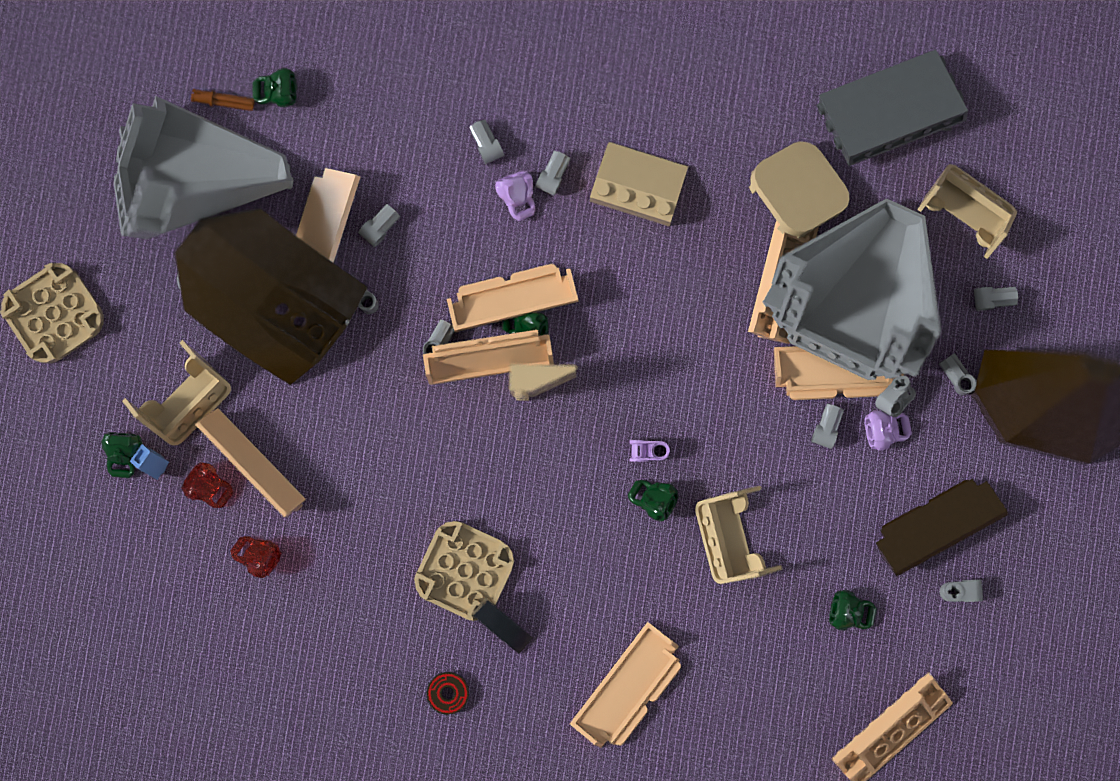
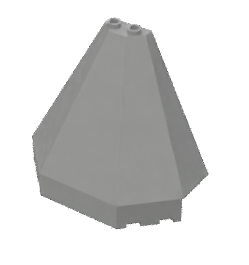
(187, 169)
(862, 293)

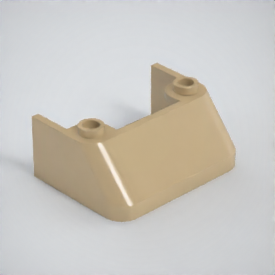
(973, 205)
(187, 404)
(726, 539)

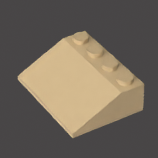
(638, 184)
(536, 379)

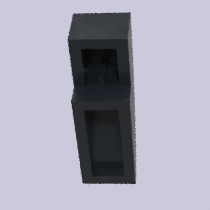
(502, 625)

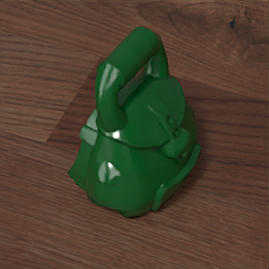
(278, 88)
(527, 322)
(120, 450)
(657, 499)
(848, 611)

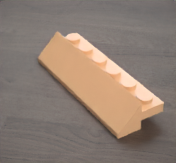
(762, 321)
(251, 462)
(893, 730)

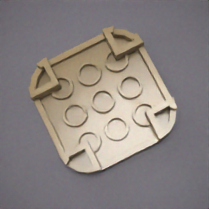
(799, 188)
(52, 313)
(463, 569)

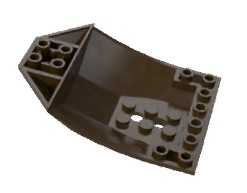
(247, 264)

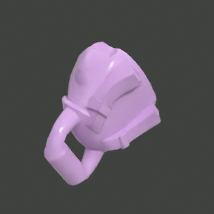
(516, 191)
(884, 430)

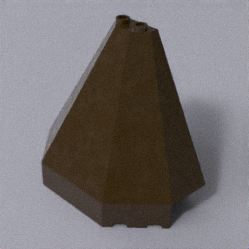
(1051, 402)

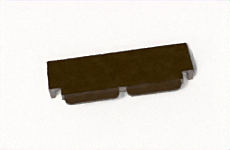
(939, 525)

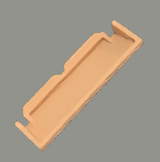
(327, 211)
(502, 300)
(486, 356)
(815, 378)
(632, 682)

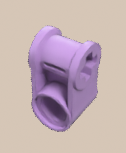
(647, 450)

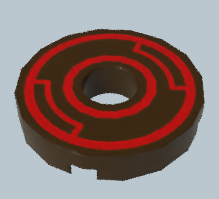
(444, 705)

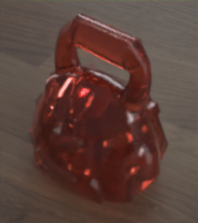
(204, 484)
(259, 557)

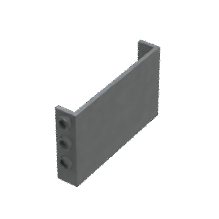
(892, 107)

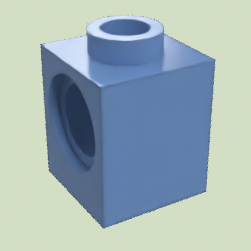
(149, 461)

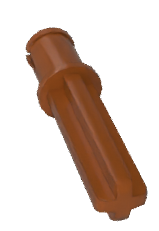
(222, 100)

